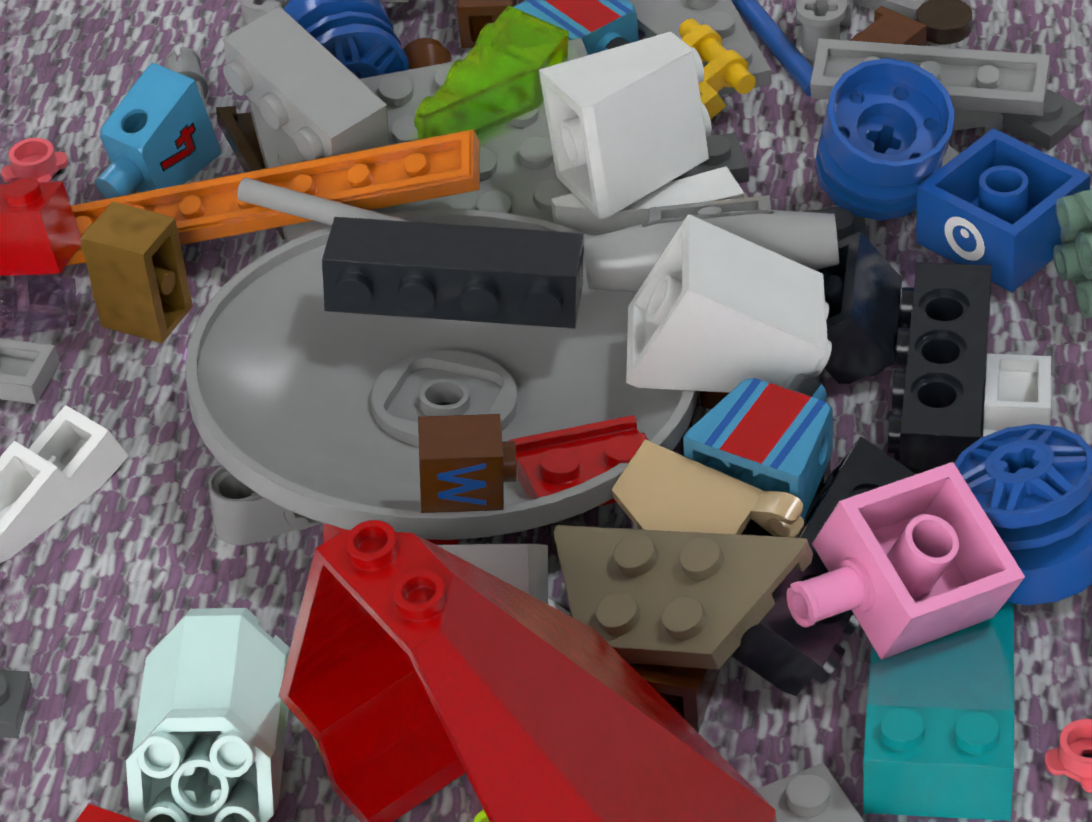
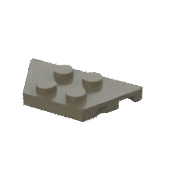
(673, 592)

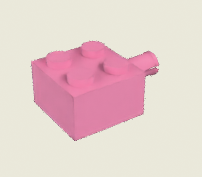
(909, 563)

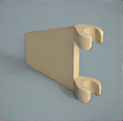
(683, 495)

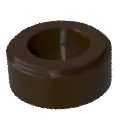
(945, 20)

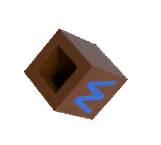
(464, 463)

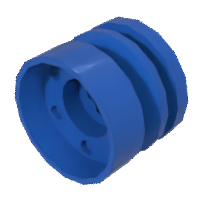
(354, 33)
(883, 137)
(1039, 500)

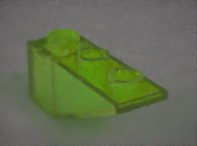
(495, 78)

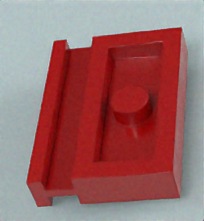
(574, 455)

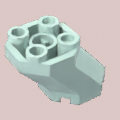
(210, 722)

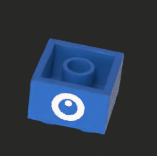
(997, 207)

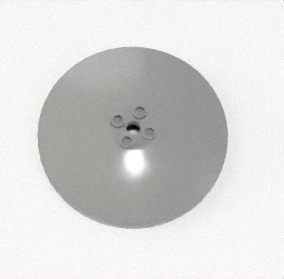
(330, 402)

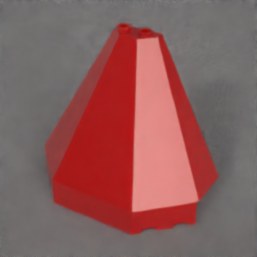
(443, 671)

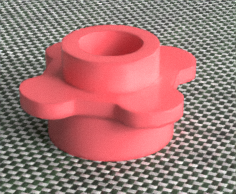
(35, 160)
(1068, 759)

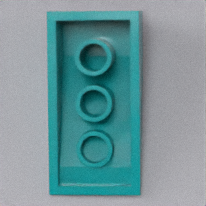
(943, 726)

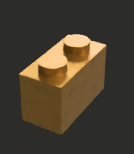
(137, 271)

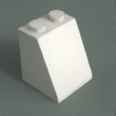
(626, 120)
(725, 315)

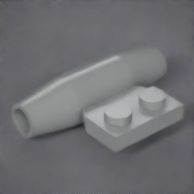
(627, 256)

